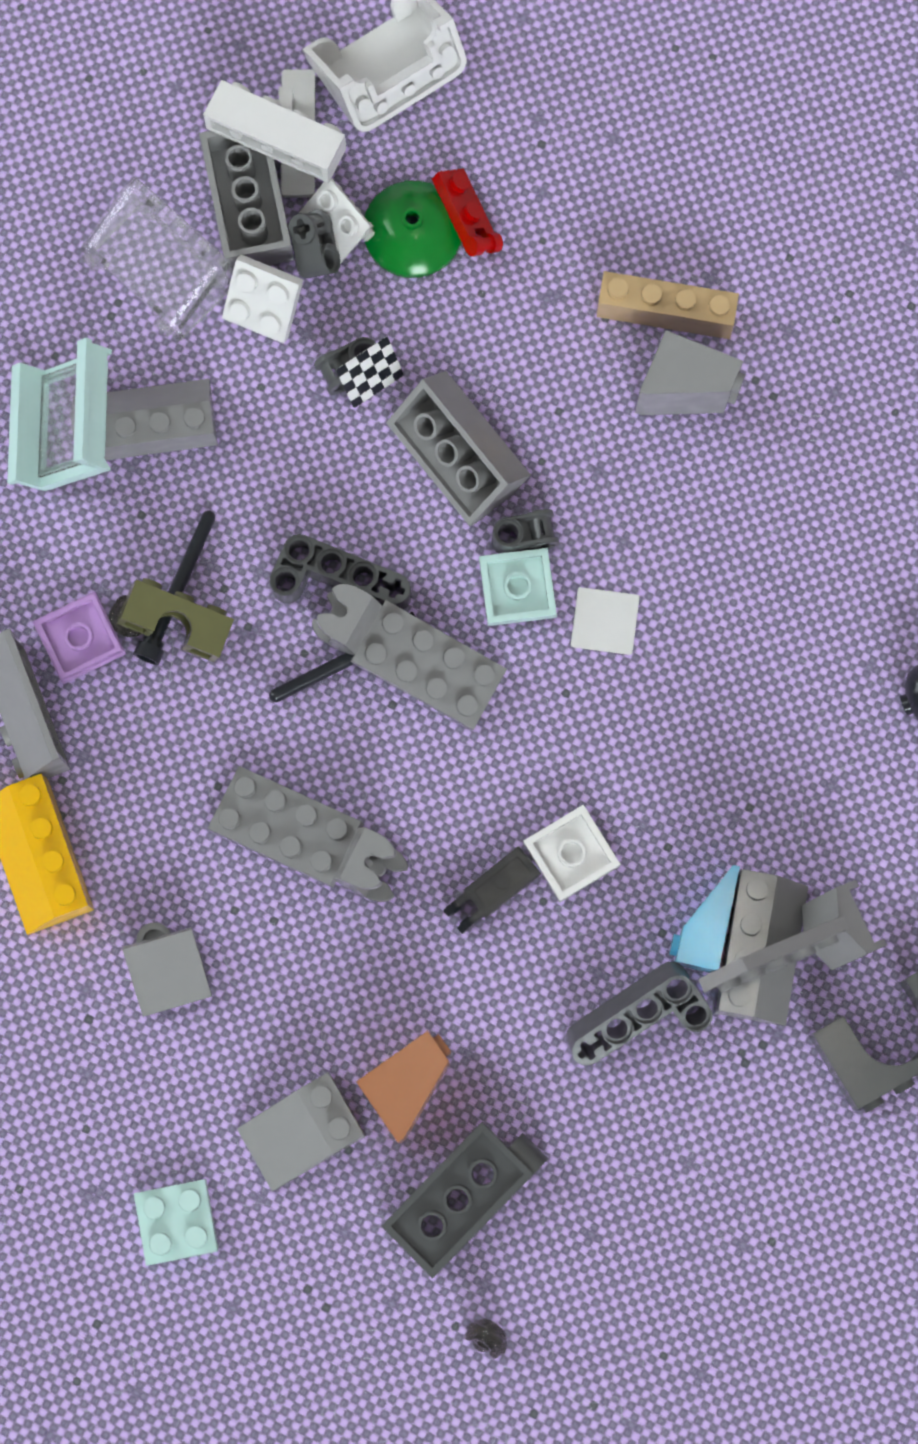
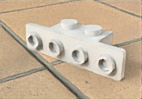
(299, 94)

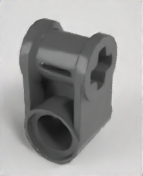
(314, 246)
(336, 359)
(527, 531)

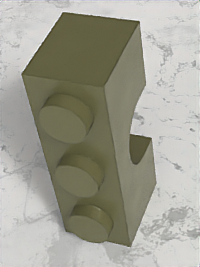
(204, 626)

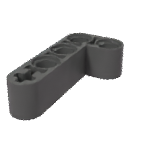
(350, 567)
(636, 1019)

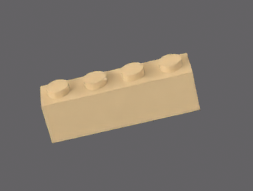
(667, 305)

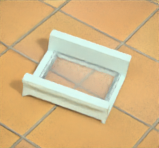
(59, 420)

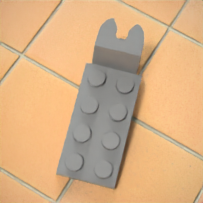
(409, 654)
(306, 835)
(831, 931)

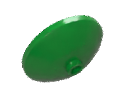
(406, 247)

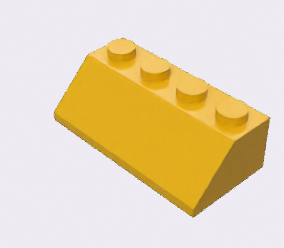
(39, 856)

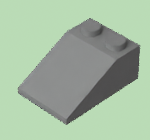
(301, 1131)

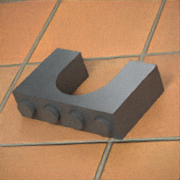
(854, 1070)

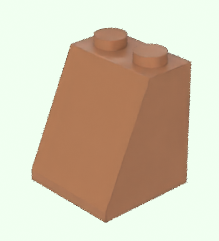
(406, 1083)

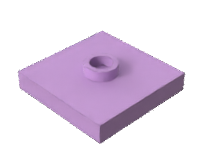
(79, 637)

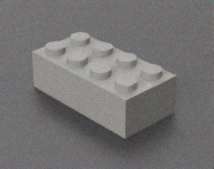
(246, 201)

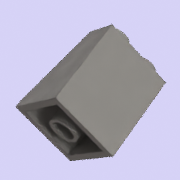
(689, 379)

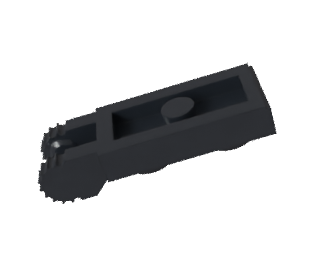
(495, 887)

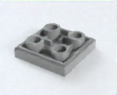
(167, 971)

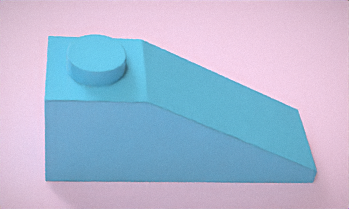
(704, 934)

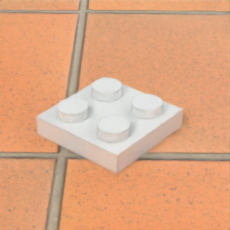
(262, 298)
(571, 853)

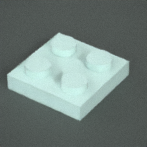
(517, 586)
(176, 1222)

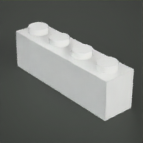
(275, 131)

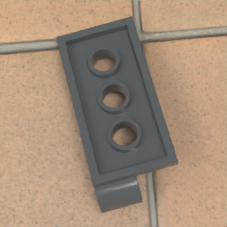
(511, 1170)

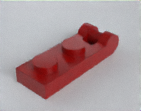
(466, 213)

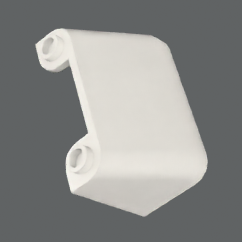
(391, 63)

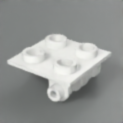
(347, 220)

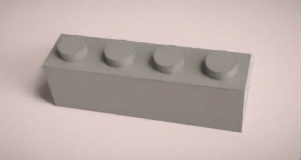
(159, 419)
(457, 447)
(26, 715)
(762, 914)

